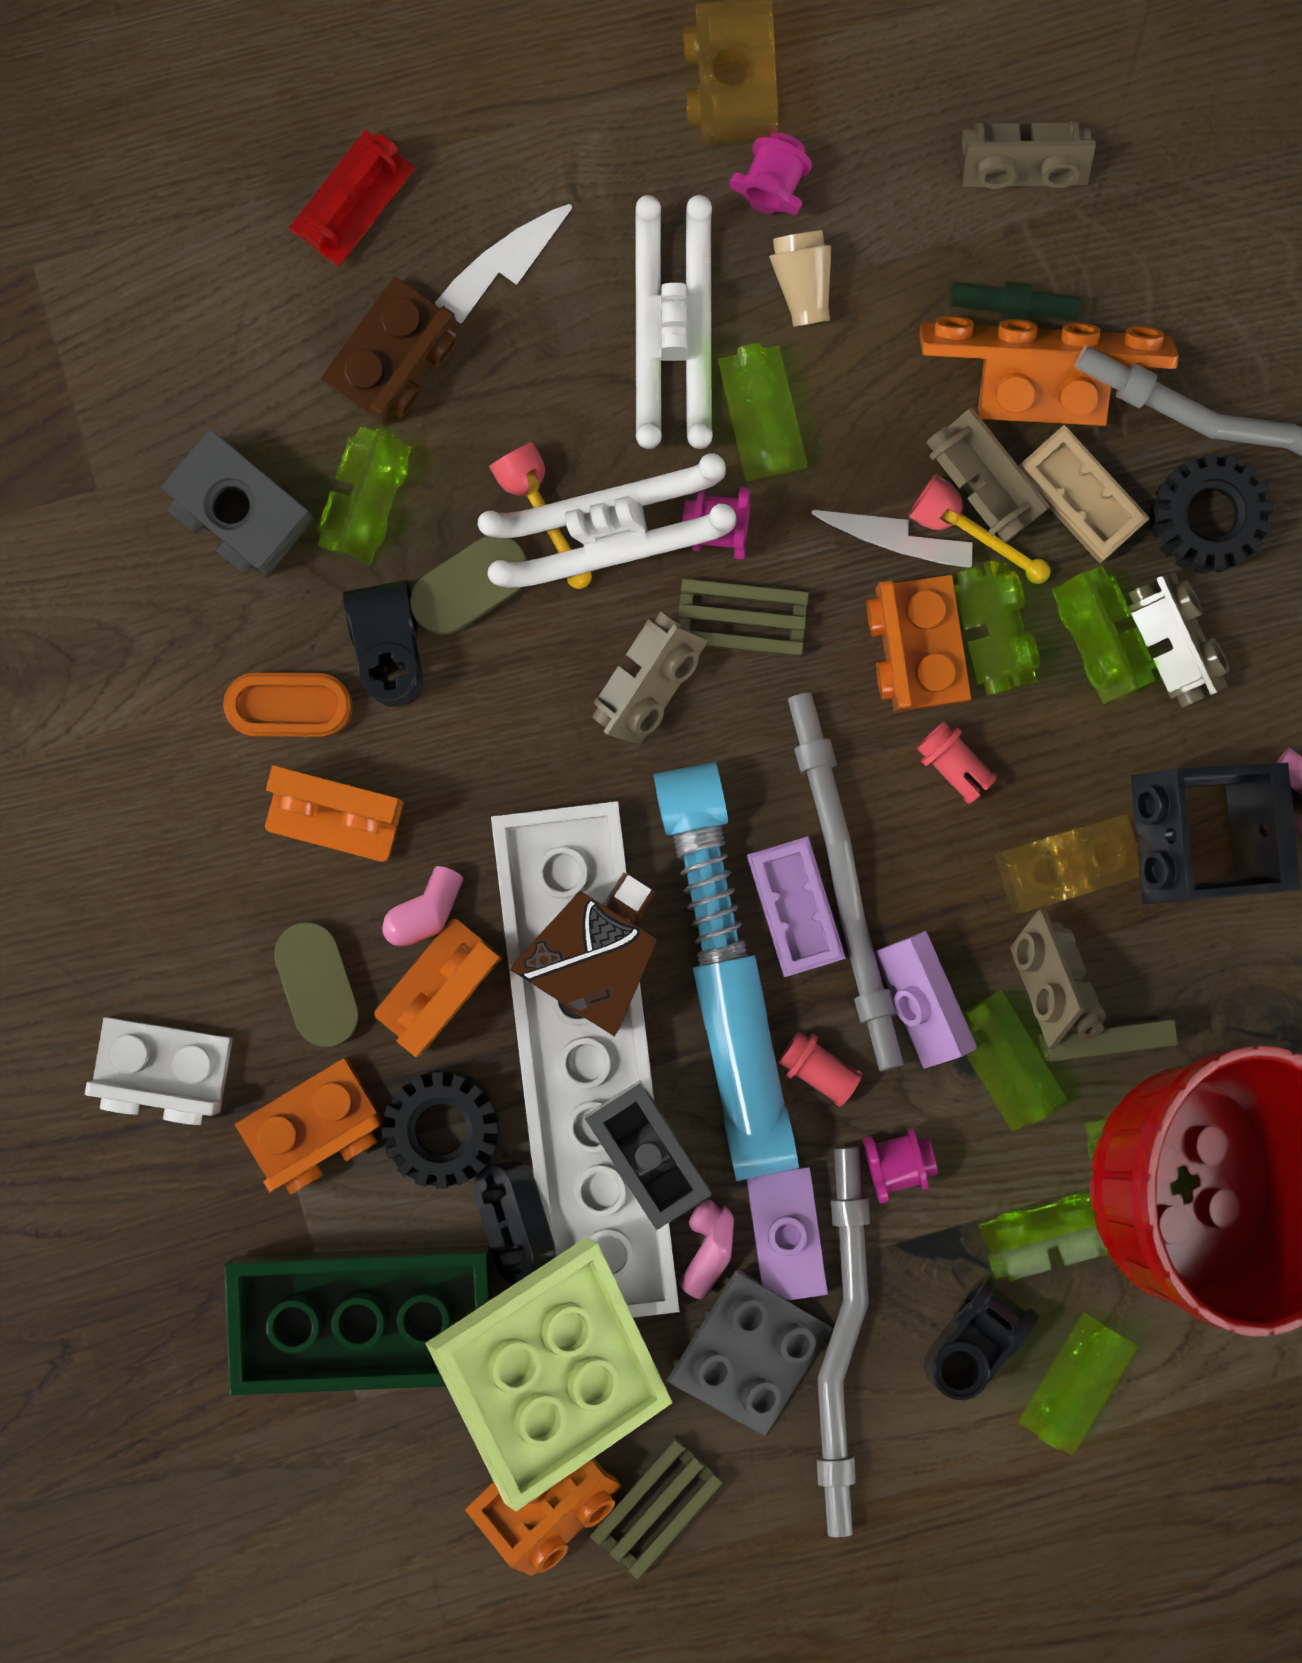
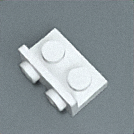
(160, 1069)

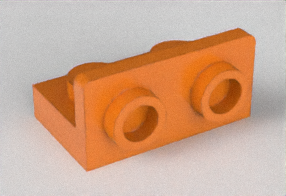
(920, 644)
(332, 814)
(437, 986)
(310, 1125)
(539, 1532)

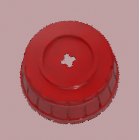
(1239, 1239)

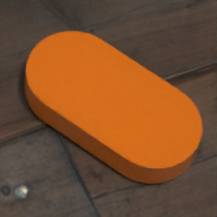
(288, 705)

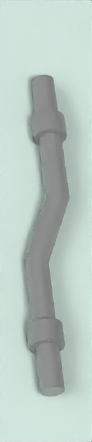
(1140, 387)
(816, 760)
(836, 1466)

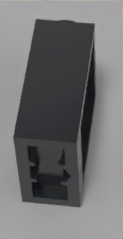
(1254, 797)

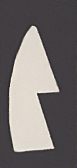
(509, 257)
(893, 535)

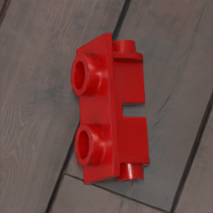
(352, 197)

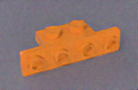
(1032, 369)

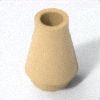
(804, 275)

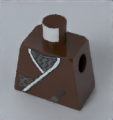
(593, 954)

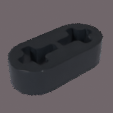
(513, 1220)

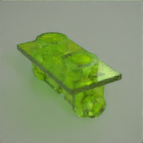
(762, 412)
(375, 467)
(996, 603)
(1089, 609)
(1010, 1064)
(1021, 1238)
(1077, 1384)

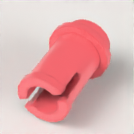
(954, 759)
(819, 1068)

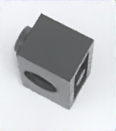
(215, 472)
(648, 1155)

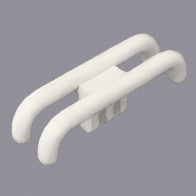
(673, 322)
(609, 526)

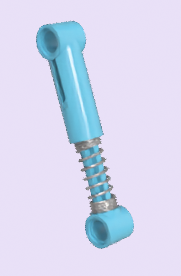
(727, 979)

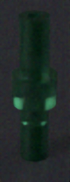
(1015, 301)

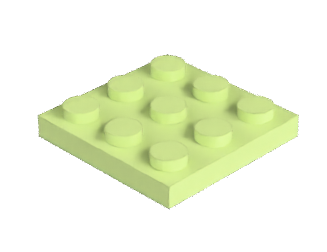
(549, 1373)

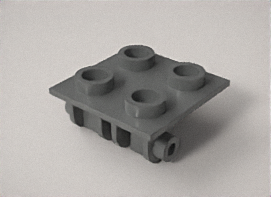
(749, 1353)

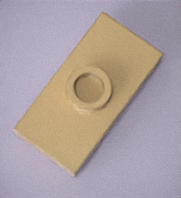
(1083, 494)

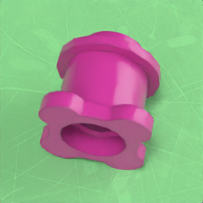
(774, 174)
(738, 535)
(899, 1163)

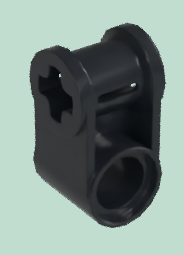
(384, 632)
(980, 1337)

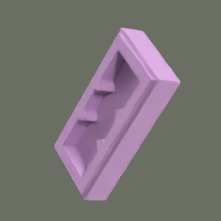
(795, 906)
(925, 1000)
(787, 1234)

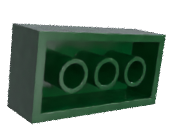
(346, 1316)

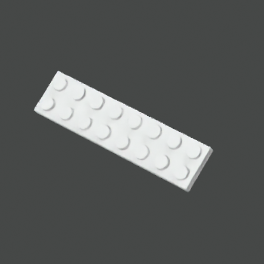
(570, 1061)

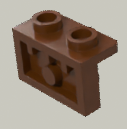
(391, 352)

